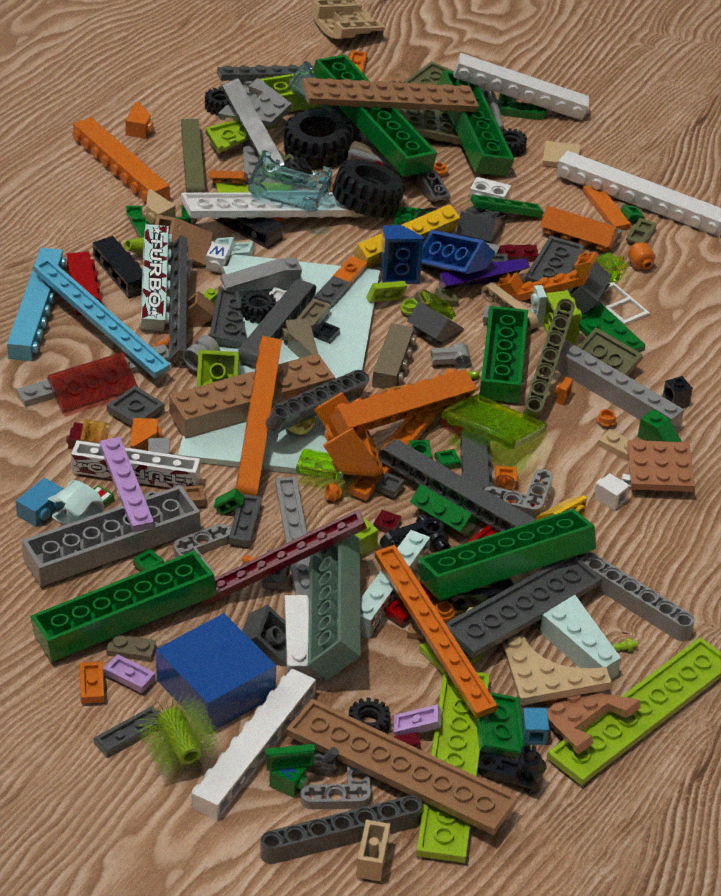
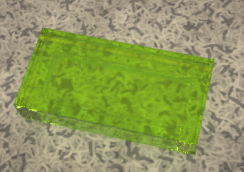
(438, 304)

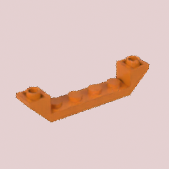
(583, 267)

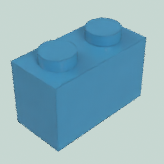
(34, 504)

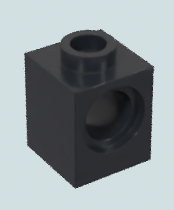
(678, 391)

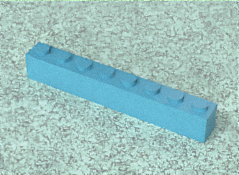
(33, 311)

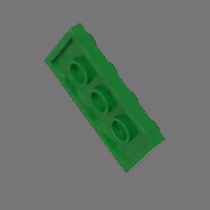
(608, 323)

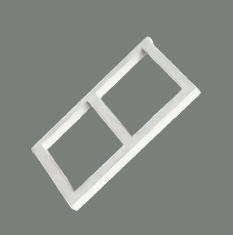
(627, 299)

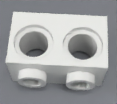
(490, 188)

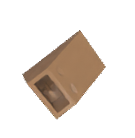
(197, 238)

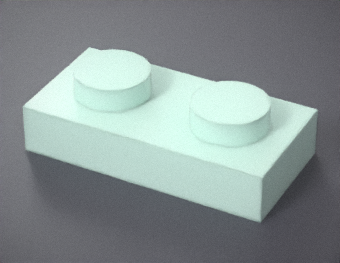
(538, 302)

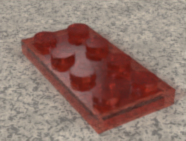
(91, 382)

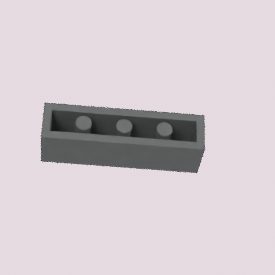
(475, 459)

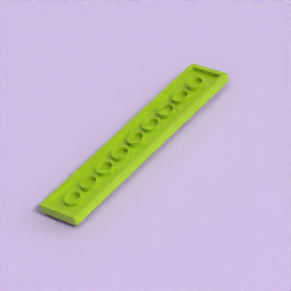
(660, 698)
(456, 743)

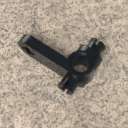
(429, 526)
(479, 595)
(524, 772)

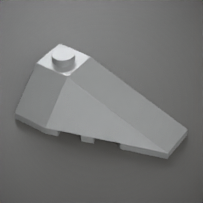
(271, 274)

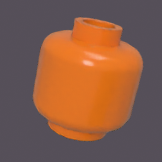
(641, 256)

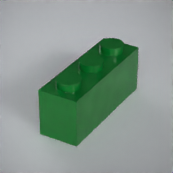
(444, 510)

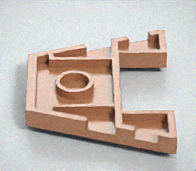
(577, 712)

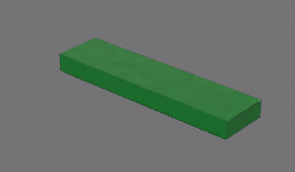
(507, 205)

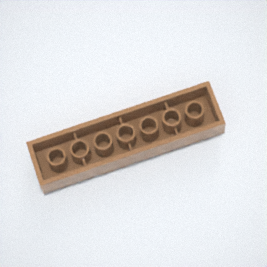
(228, 400)

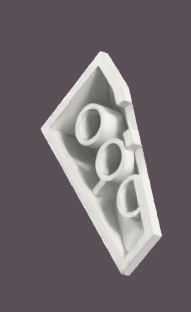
(297, 634)

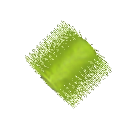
(180, 737)

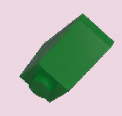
(657, 427)

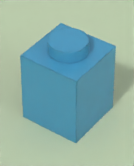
(535, 726)

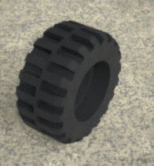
(318, 137)
(368, 188)

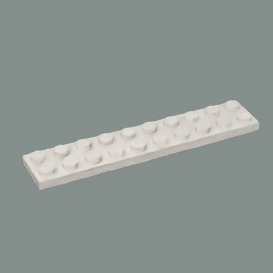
(246, 205)

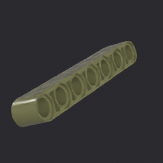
(192, 156)
(550, 351)

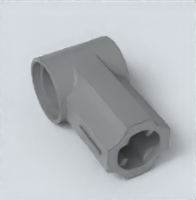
(456, 355)

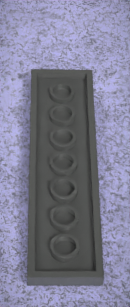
(521, 605)

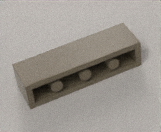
(394, 356)

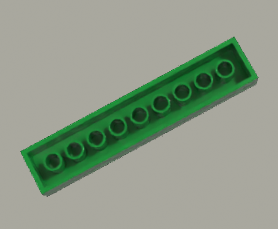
(382, 126)

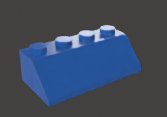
(456, 252)

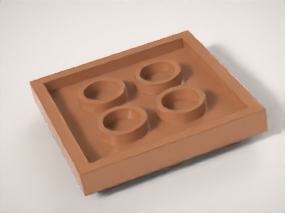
(660, 466)

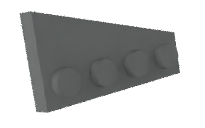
(227, 319)

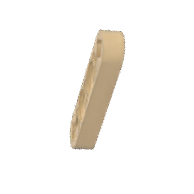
(496, 296)

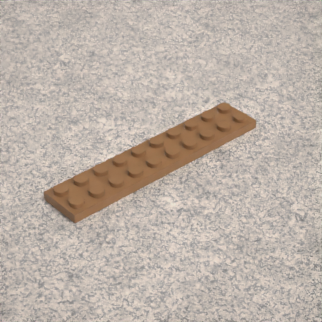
(389, 95)
(403, 766)

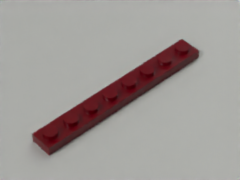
(287, 554)

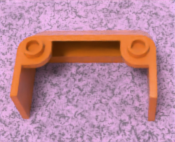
(350, 451)

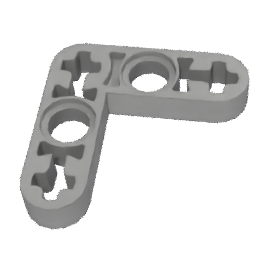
(525, 501)
(215, 535)
(352, 788)

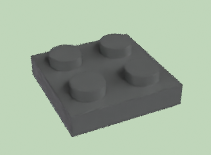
(135, 404)

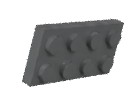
(554, 258)

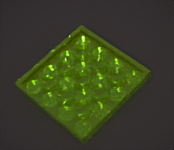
(494, 421)

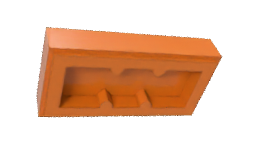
(351, 269)

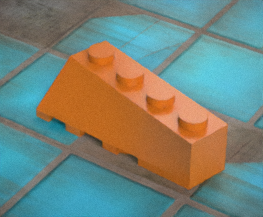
(580, 228)

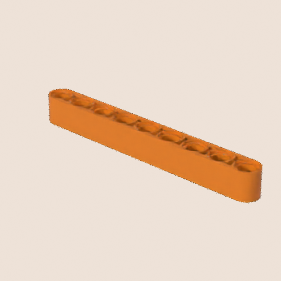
(258, 412)

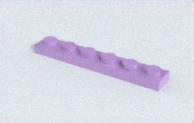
(126, 484)

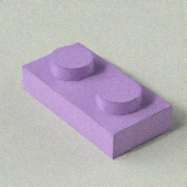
(129, 673)
(417, 720)

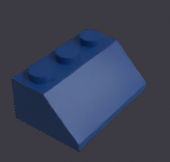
(401, 254)

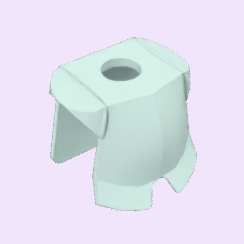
(80, 502)

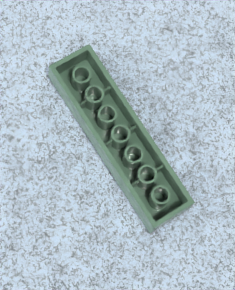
(334, 608)

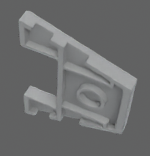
(268, 104)

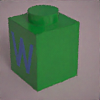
(288, 780)

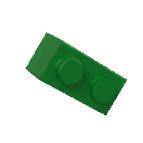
(229, 501)

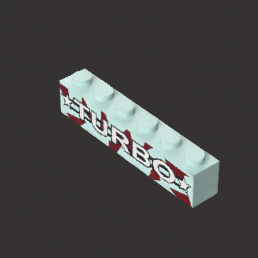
(155, 278)
(381, 592)

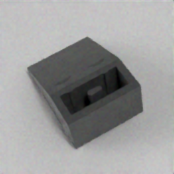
(481, 223)

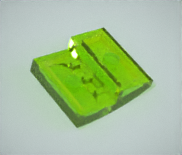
(316, 464)

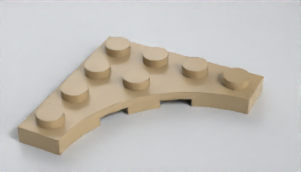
(544, 680)

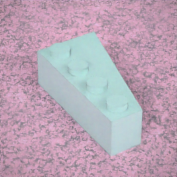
(579, 637)

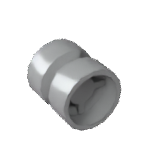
(190, 355)

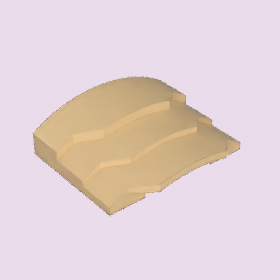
(343, 18)

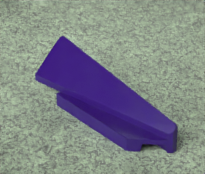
(491, 274)

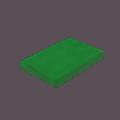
(503, 729)

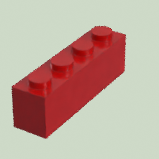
(83, 271)

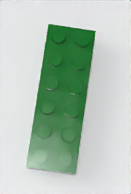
(504, 354)

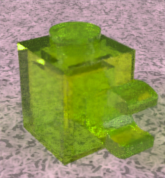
(612, 265)

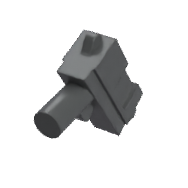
(325, 763)

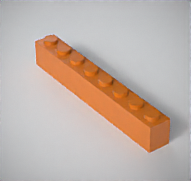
(119, 159)
(403, 402)

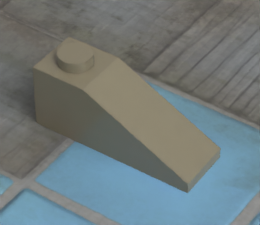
(299, 337)

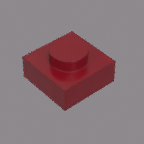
(387, 521)

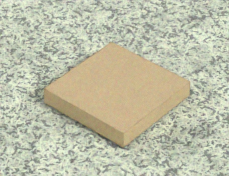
(555, 150)

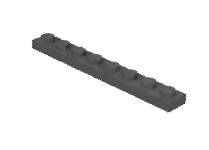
(178, 299)

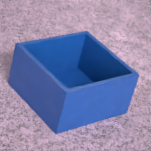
(219, 668)

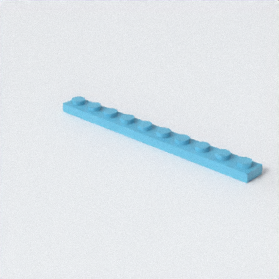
(101, 317)

